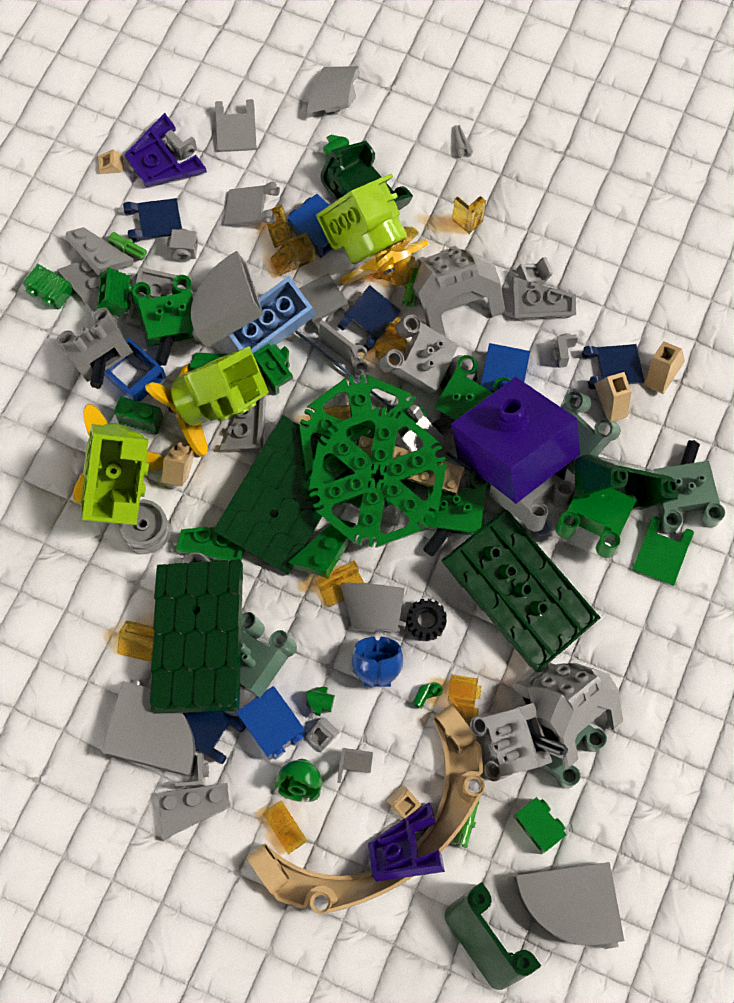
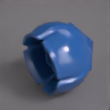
(377, 661)

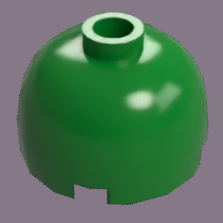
(299, 780)

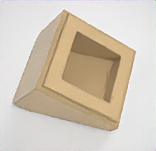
(110, 162)
(403, 802)

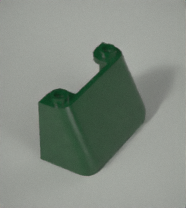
(352, 168)
(640, 483)
(483, 945)

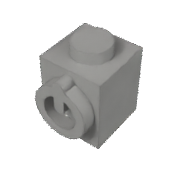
(183, 244)

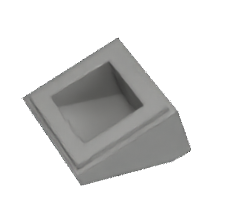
(322, 734)

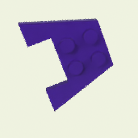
(155, 162)
(395, 851)

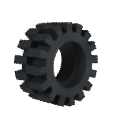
(431, 607)

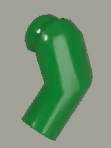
(427, 691)

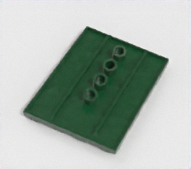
(277, 483)
(521, 590)
(197, 637)

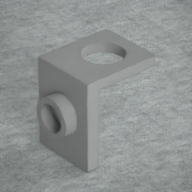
(355, 761)
(203, 771)

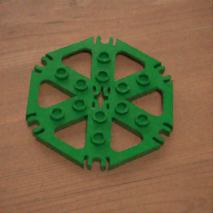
(359, 402)
(393, 490)

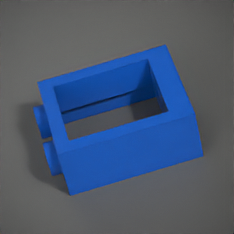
(138, 391)

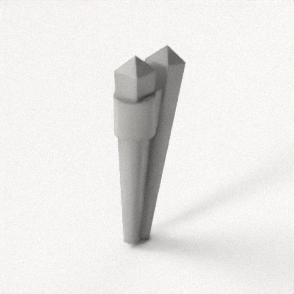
(462, 144)

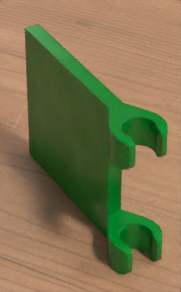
(660, 555)

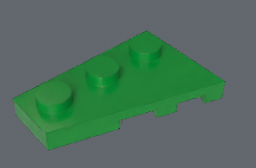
(209, 543)
(322, 552)

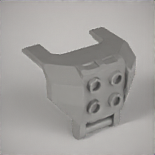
(455, 280)
(570, 699)

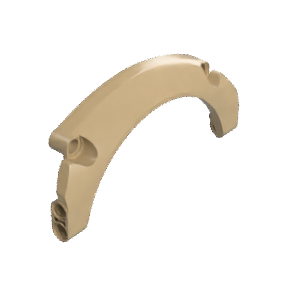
(462, 764)

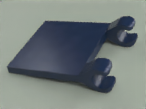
(156, 218)
(372, 314)
(615, 360)
(208, 729)

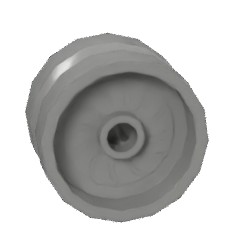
(155, 530)

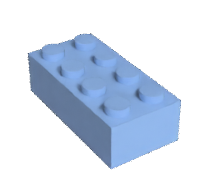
(284, 312)

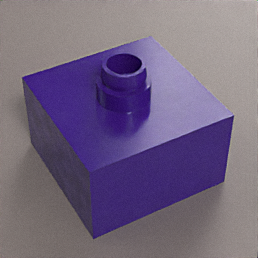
(516, 439)

